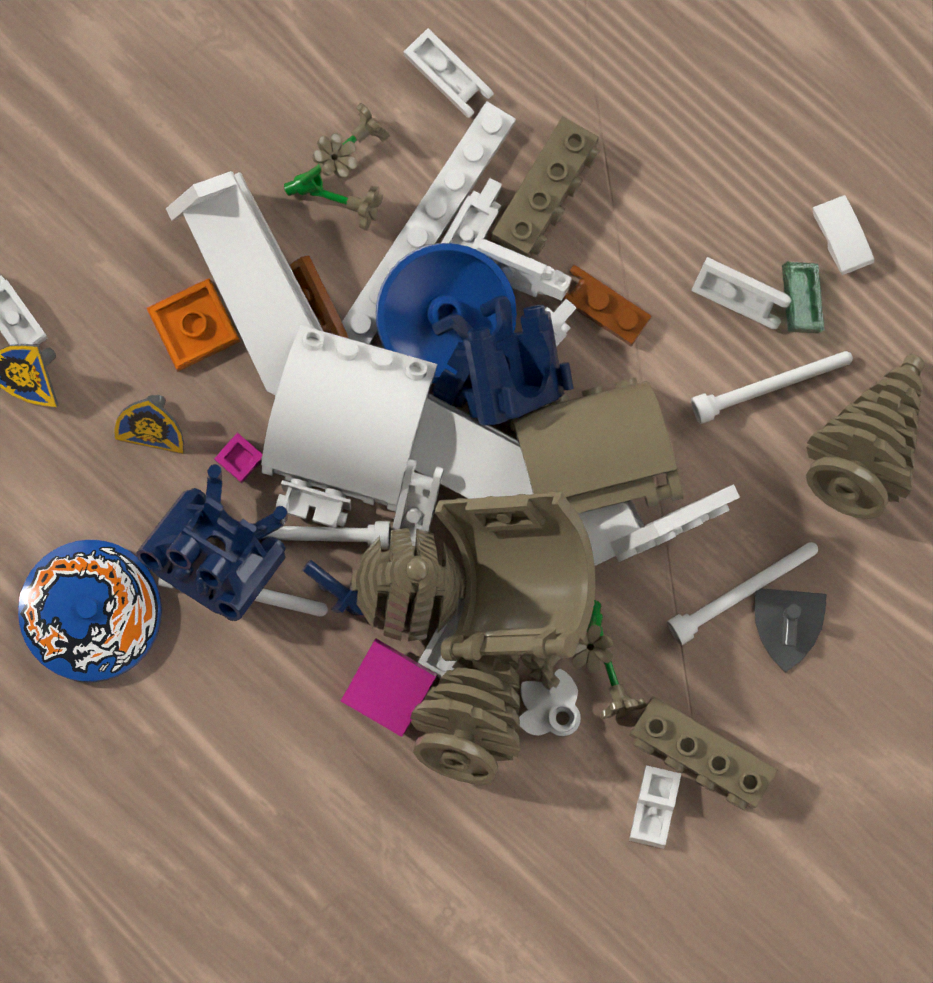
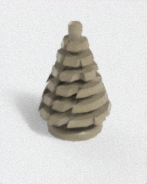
(870, 446)
(408, 584)
(471, 719)

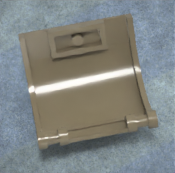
(600, 447)
(523, 574)

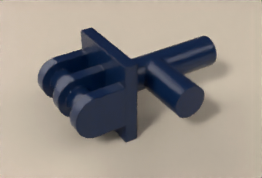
(346, 597)

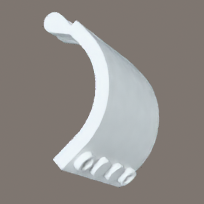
(346, 416)

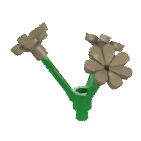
(336, 158)
(590, 651)

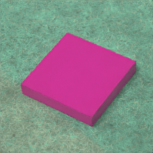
(388, 687)

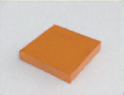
(193, 324)

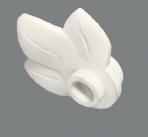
(546, 704)

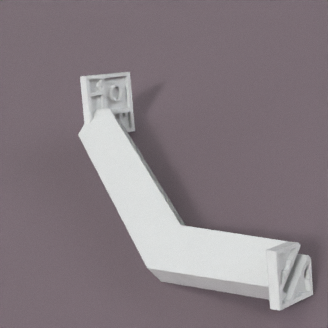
(475, 457)

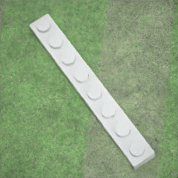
(434, 210)

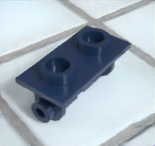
(449, 385)

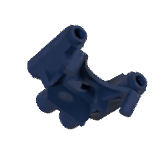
(509, 369)
(215, 578)

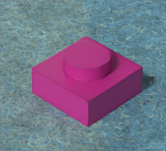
(239, 458)

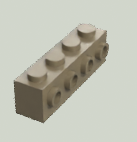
(546, 188)
(703, 753)

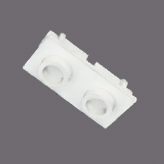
(327, 504)

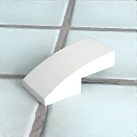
(844, 235)
(655, 807)

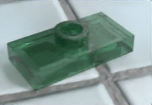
(803, 286)

